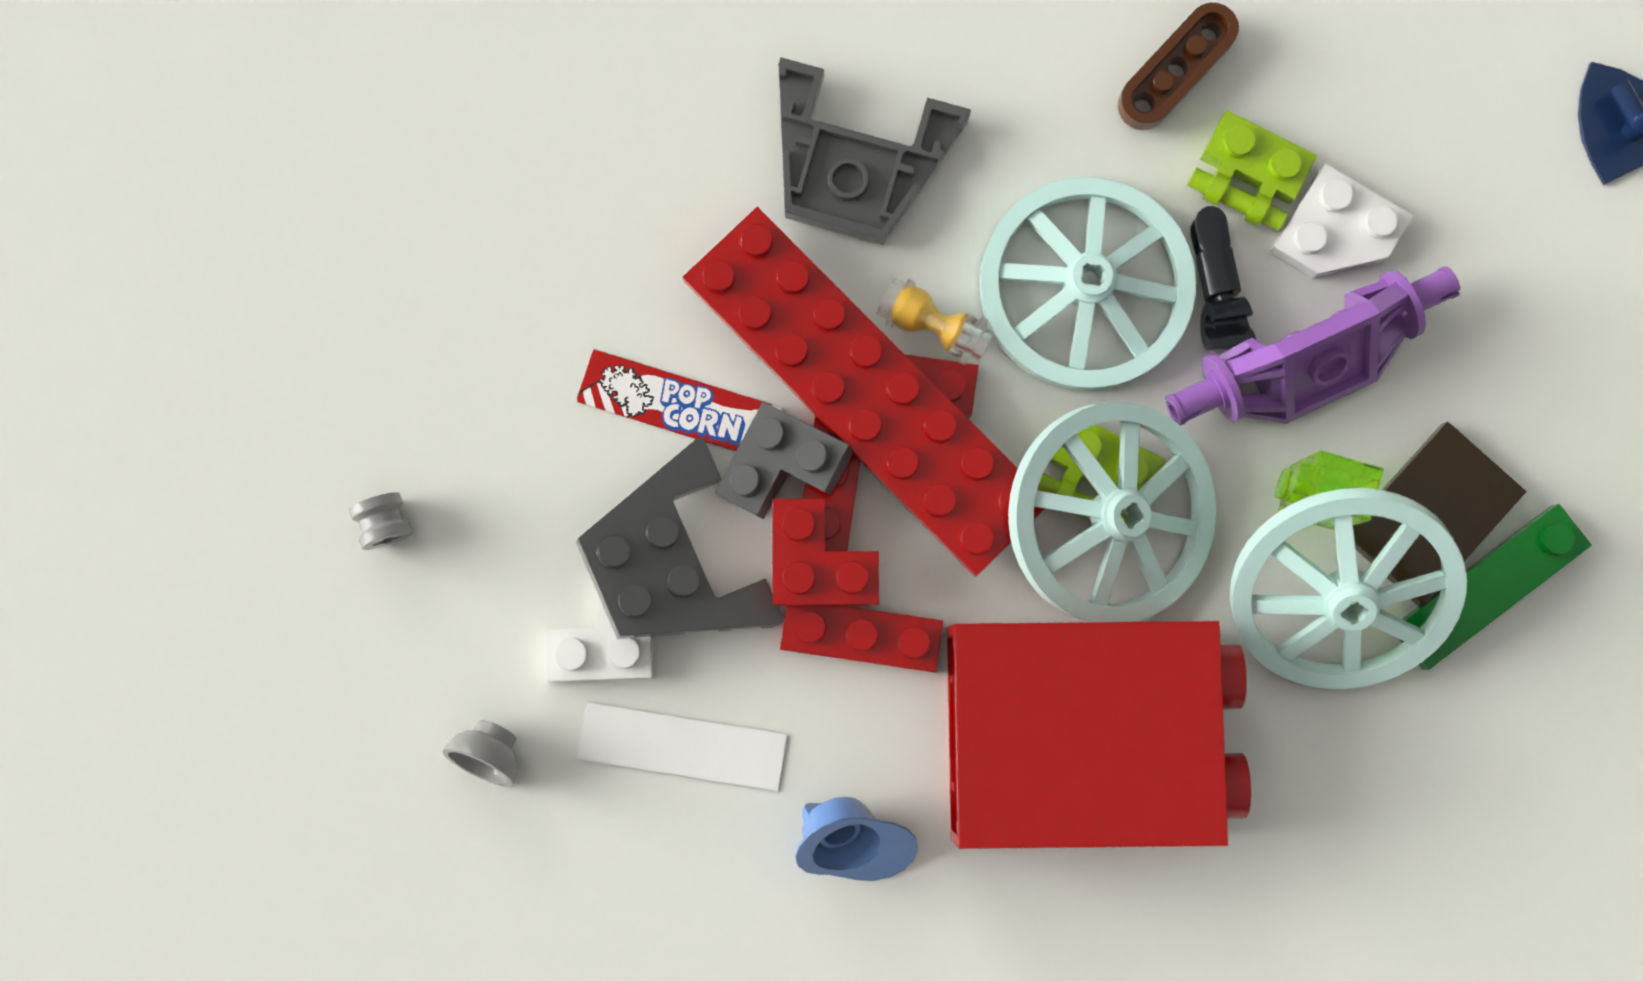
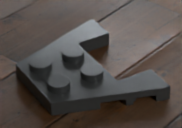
(849, 177)
(650, 569)

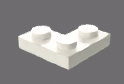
(596, 653)

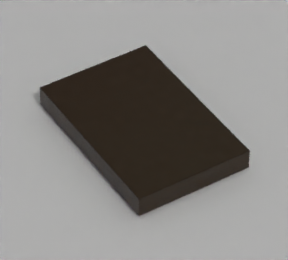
(1455, 485)

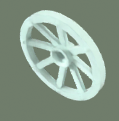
(1088, 296)
(1107, 509)
(1346, 587)

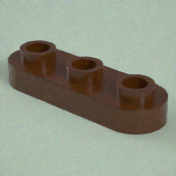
(1189, 51)

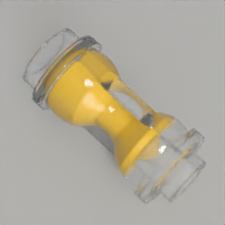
(914, 310)

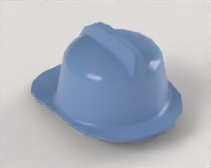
(851, 843)

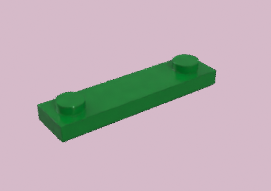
(1508, 576)

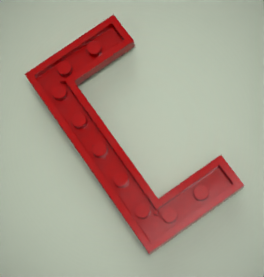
(861, 632)

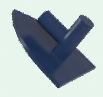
(1611, 120)

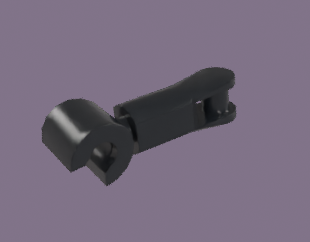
(1223, 317)

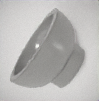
(485, 753)

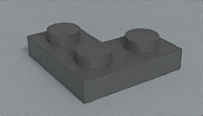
(774, 448)

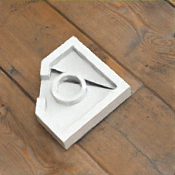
(1339, 226)

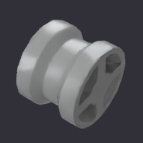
(380, 520)

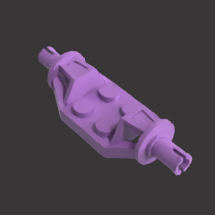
(1320, 361)

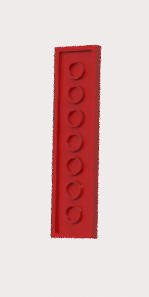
(860, 387)

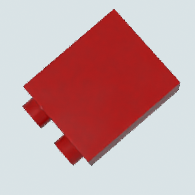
(1093, 734)

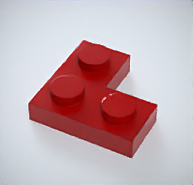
(806, 572)

